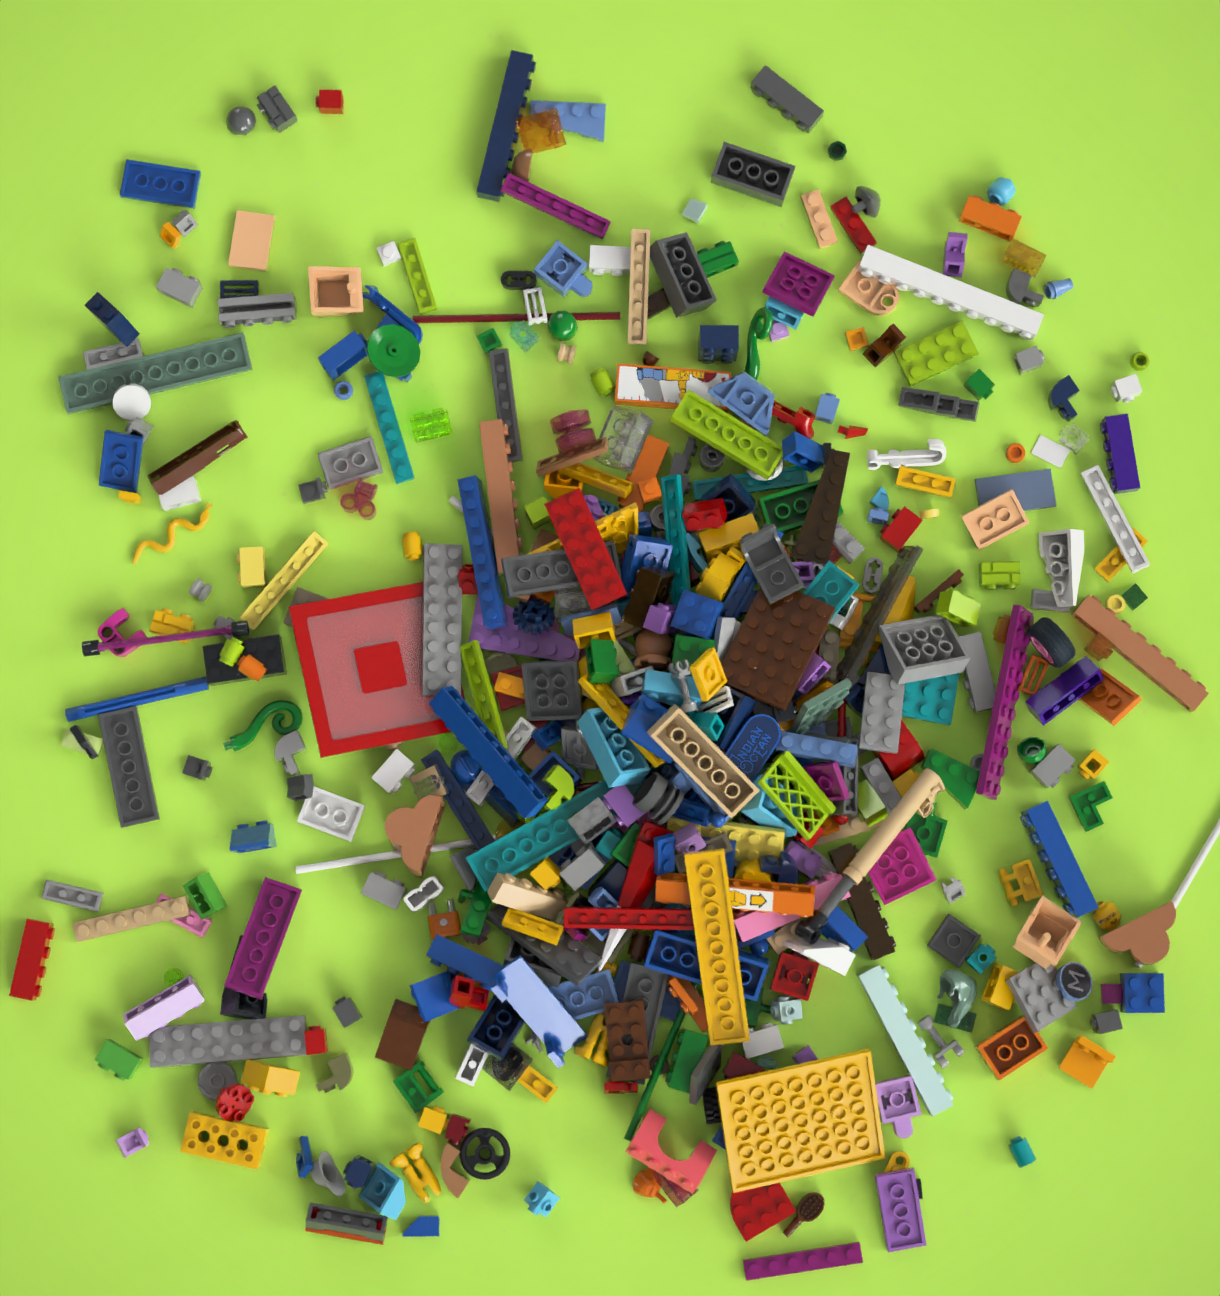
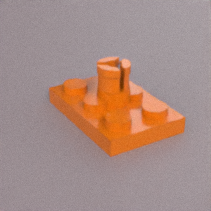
(1111, 699)

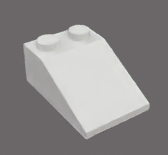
(826, 953)

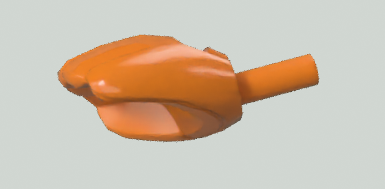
(646, 1185)

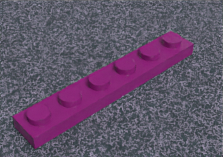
(555, 206)
(802, 1261)

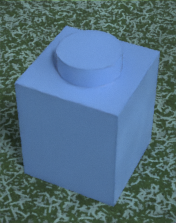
(827, 408)

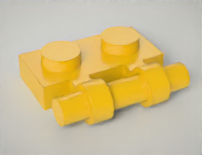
(1025, 879)

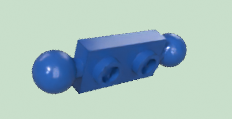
(699, 814)

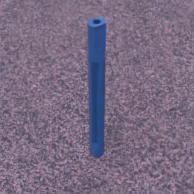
(136, 699)

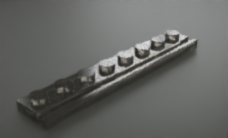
(878, 612)

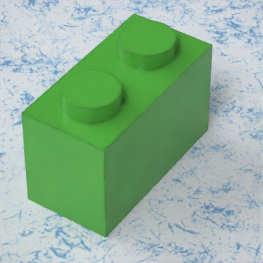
(118, 1059)

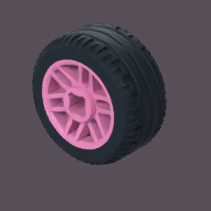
(1051, 642)

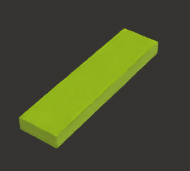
(417, 276)

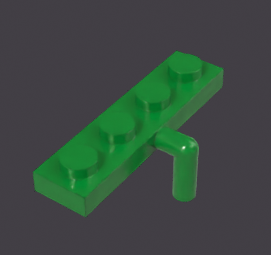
(477, 910)

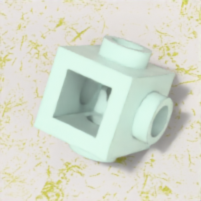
(786, 1009)

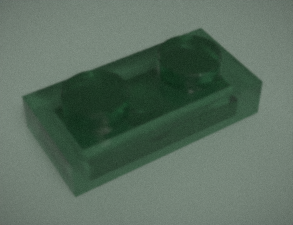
(943, 1012)

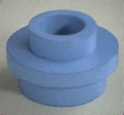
(343, 384)

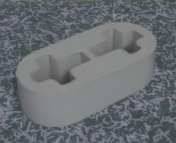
(877, 575)

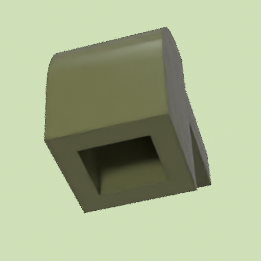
(342, 1074)

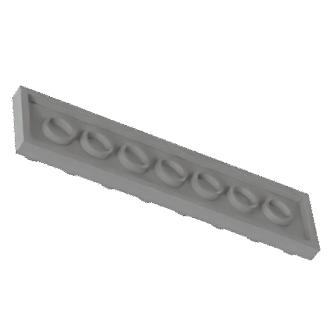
(441, 618)
(227, 1041)

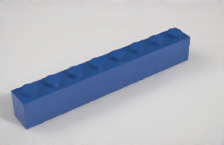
(482, 552)
(488, 752)

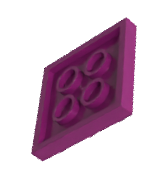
(798, 284)

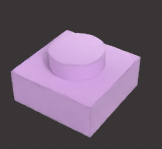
(778, 331)

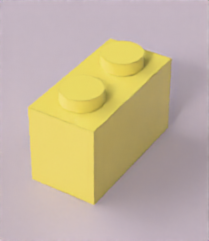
(252, 567)

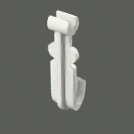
(933, 456)

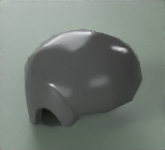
(240, 120)

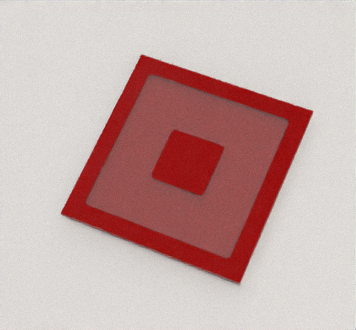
(365, 669)

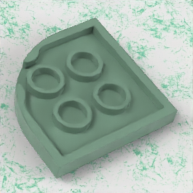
(818, 707)

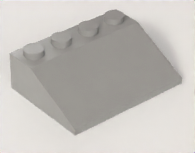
(922, 649)

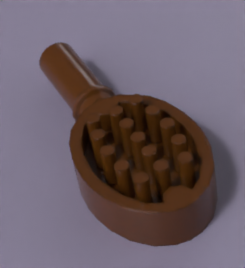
(807, 1210)

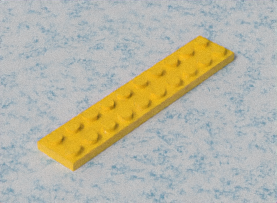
(717, 947)

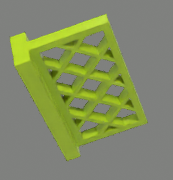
(804, 786)

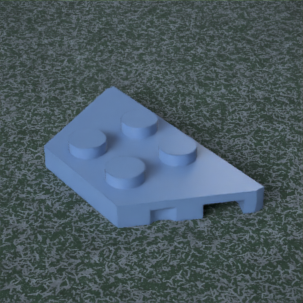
(746, 399)

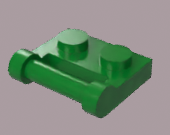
(413, 1090)

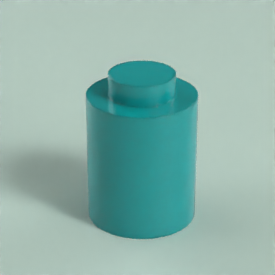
(1021, 1151)

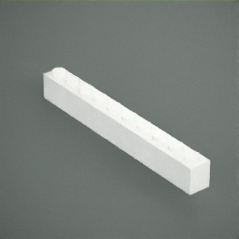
(950, 292)

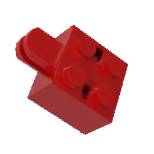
(794, 975)

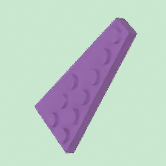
(510, 640)

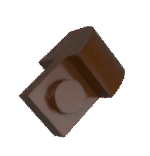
(884, 345)

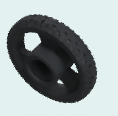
(500, 1162)

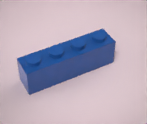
(462, 961)

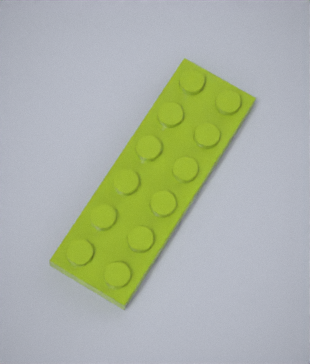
(727, 434)

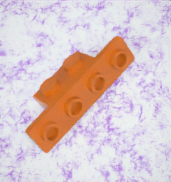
(690, 1000)

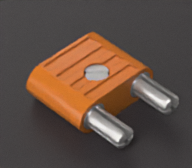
(444, 924)

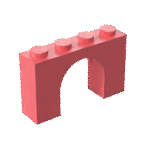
(646, 1149)

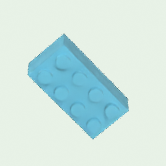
(614, 753)

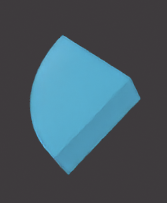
(880, 499)

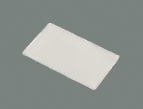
(1050, 451)

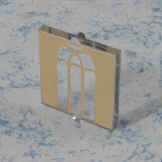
(429, 783)

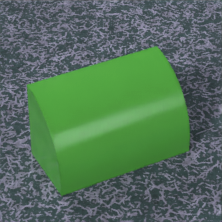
(204, 895)

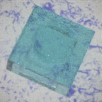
(766, 1061)

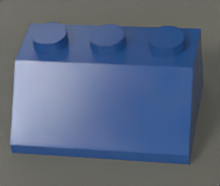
(640, 719)

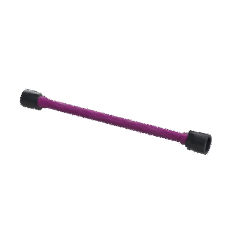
(94, 647)

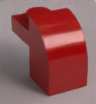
(464, 994)

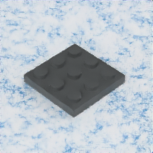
(552, 690)

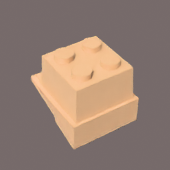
(335, 291)
(1046, 933)

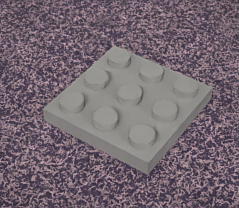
(1039, 996)

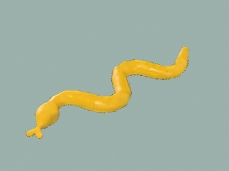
(171, 533)

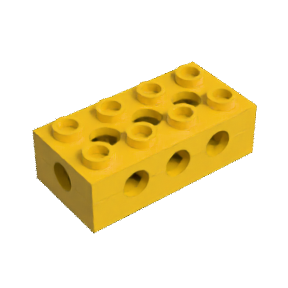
(214, 1149)

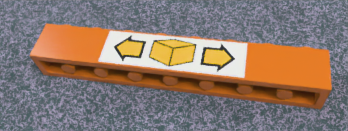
(745, 895)

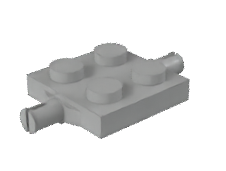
(576, 750)

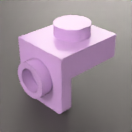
(132, 1142)

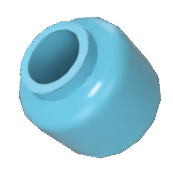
(1001, 191)

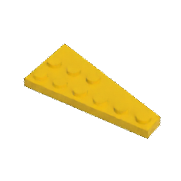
(612, 528)

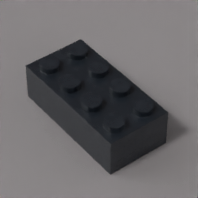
(264, 649)

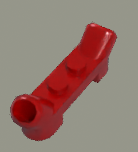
(801, 420)

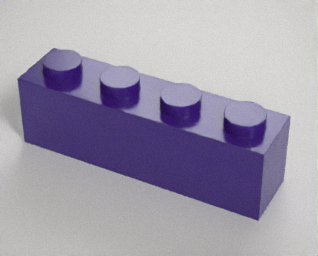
(1120, 454)
(1064, 690)

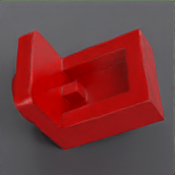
(467, 580)

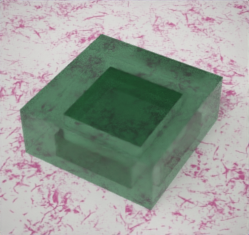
(1134, 596)

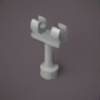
(680, 674)
(927, 1023)

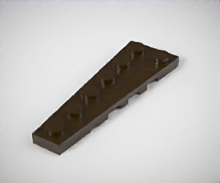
(819, 526)

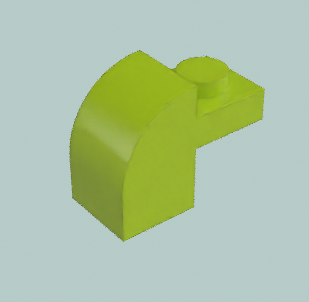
(561, 784)

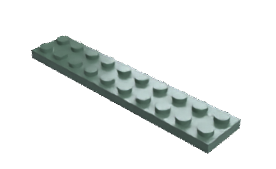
(157, 372)

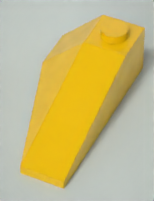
(903, 607)

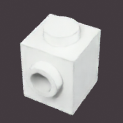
(1126, 388)

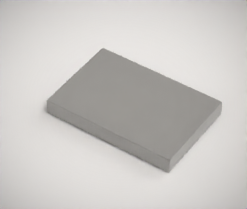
(350, 463)

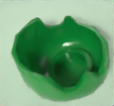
(562, 325)
(1032, 750)

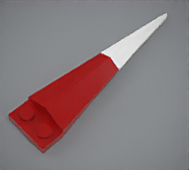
(638, 880)

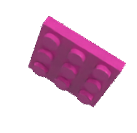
(901, 868)

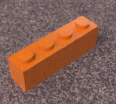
(646, 467)

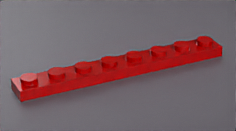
(628, 918)

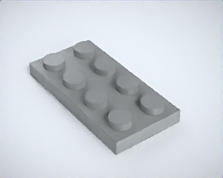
(881, 713)

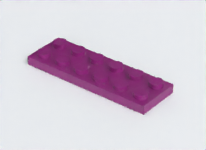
(263, 938)

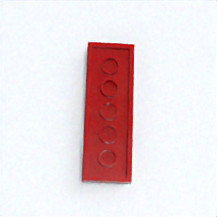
(585, 549)

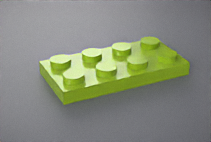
(936, 353)

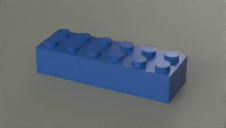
(1058, 859)
(678, 956)

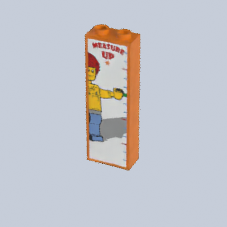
(664, 385)

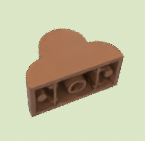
(414, 831)
(1143, 937)

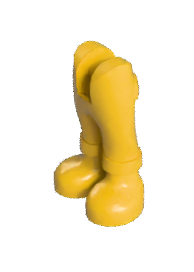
(597, 1026)
(427, 1175)

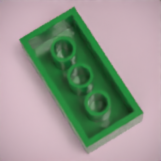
(789, 507)

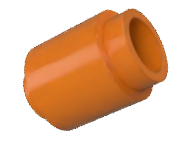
(251, 667)

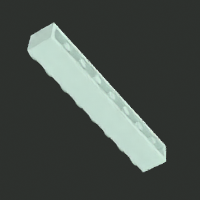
(905, 1040)

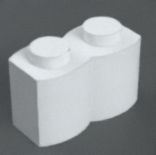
(419, 897)

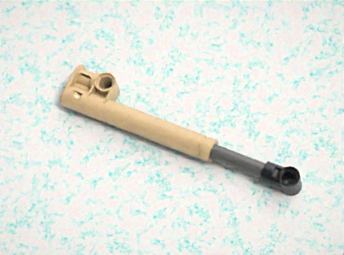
(917, 799)

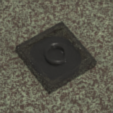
(510, 1068)

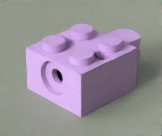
(897, 1105)

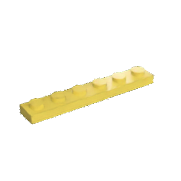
(283, 580)

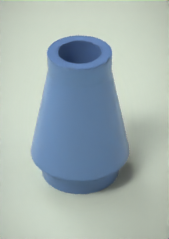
(1056, 288)

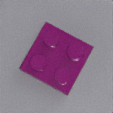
(829, 779)

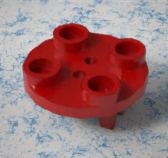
(234, 1102)

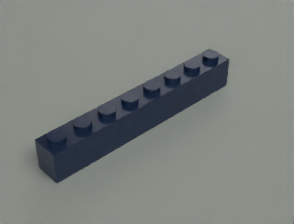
(504, 127)

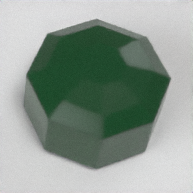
(837, 151)

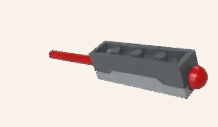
(846, 807)

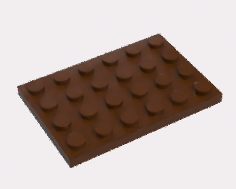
(775, 646)

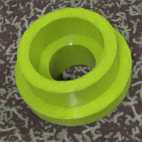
(1142, 356)

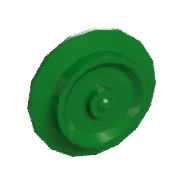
(393, 350)

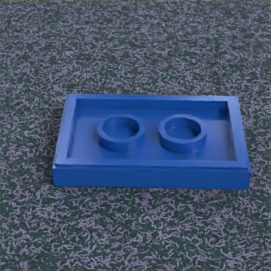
(121, 461)

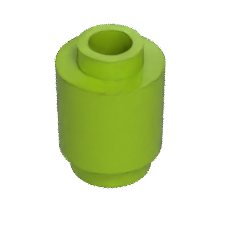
(602, 382)
(231, 651)

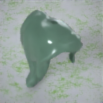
(961, 991)

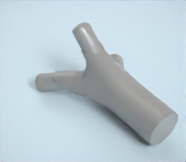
(535, 1041)

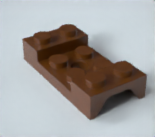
(631, 1059)

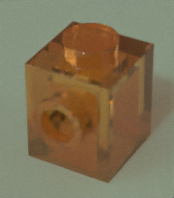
(1099, 647)

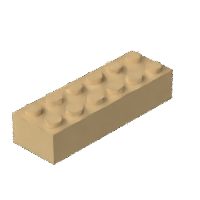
(703, 761)

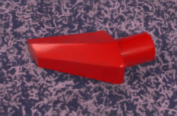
(852, 431)

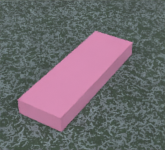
(192, 922)

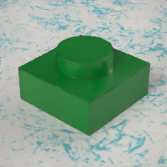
(489, 340)

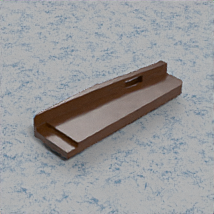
(196, 458)

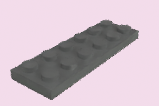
(544, 571)
(129, 767)
(567, 957)
(650, 986)

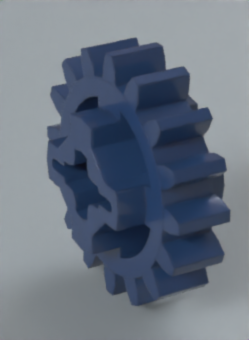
(533, 616)

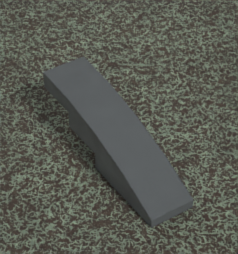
(938, 404)

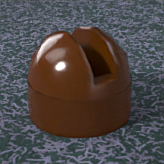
(649, 359)

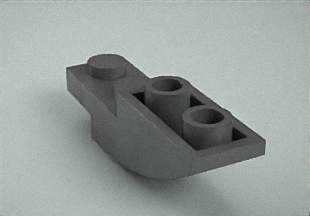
(681, 464)

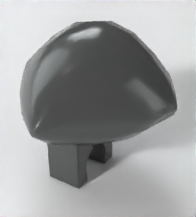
(867, 200)

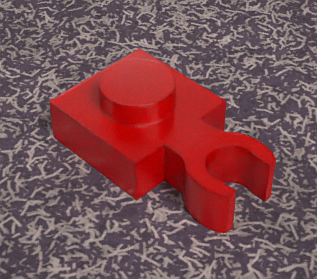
(619, 1087)

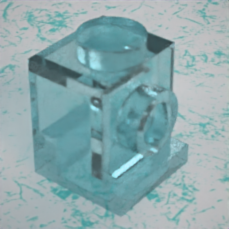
(524, 342)

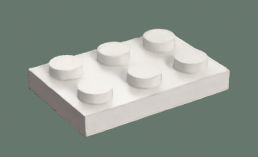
(331, 814)

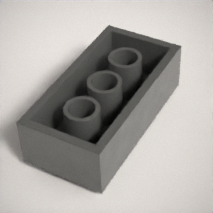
(752, 174)
(681, 275)

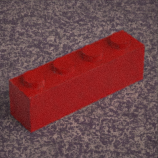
(31, 959)

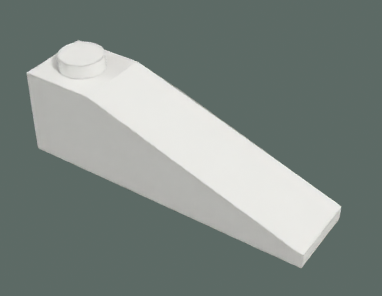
(1063, 559)

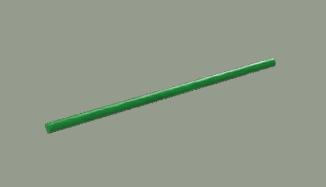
(656, 1072)

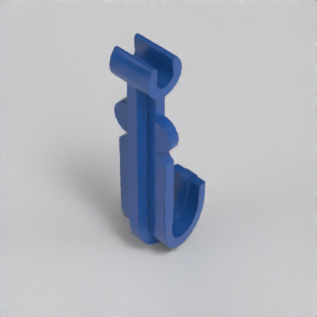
(392, 311)

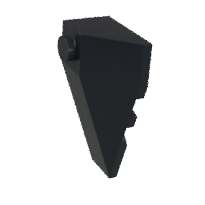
(241, 1005)

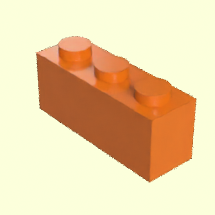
(990, 218)

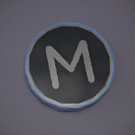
(1074, 981)

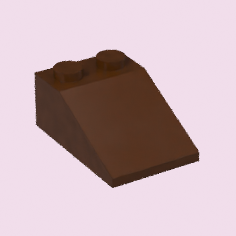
(402, 1035)

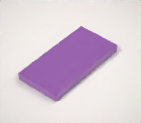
(900, 1209)

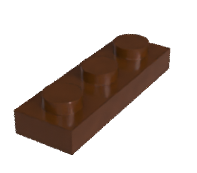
(925, 605)

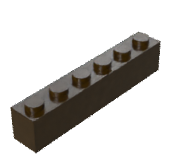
(864, 906)

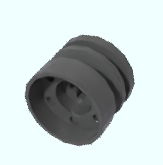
(658, 798)

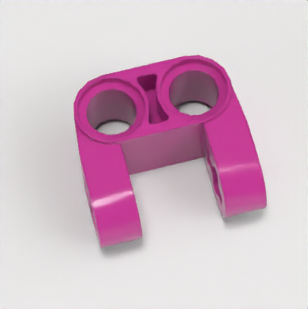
(114, 622)

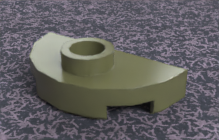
(499, 662)

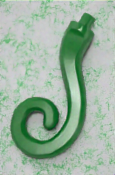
(756, 331)
(245, 738)

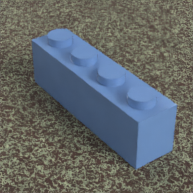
(818, 749)

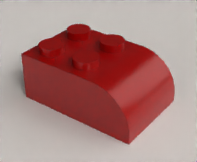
(908, 755)

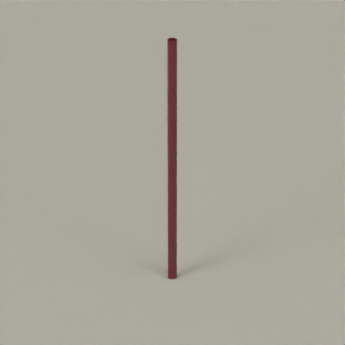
(509, 317)

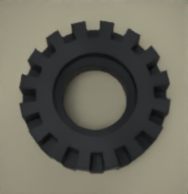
(711, 1106)

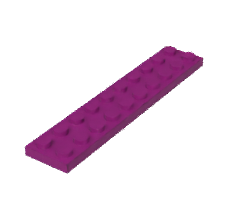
(1004, 703)

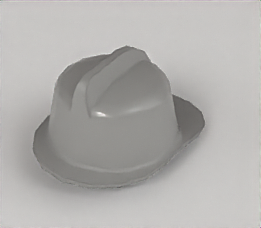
(327, 1174)

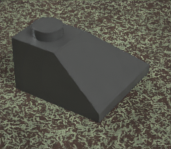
(463, 867)

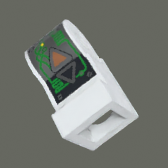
(845, 613)

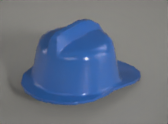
(465, 769)

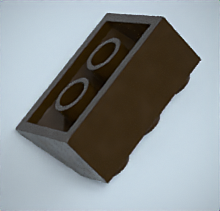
(650, 588)

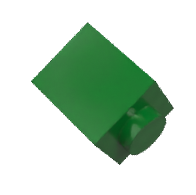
(979, 385)

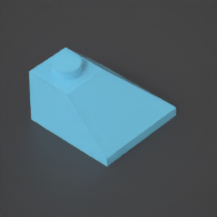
(384, 1192)

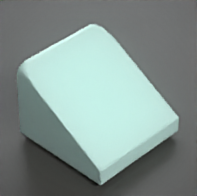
(694, 210)

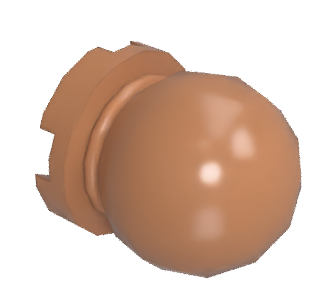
(653, 650)

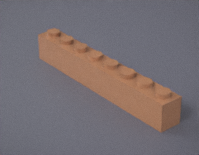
(500, 490)
(1140, 654)

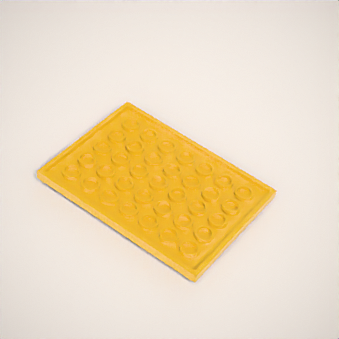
(800, 1120)

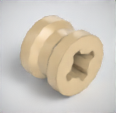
(566, 353)

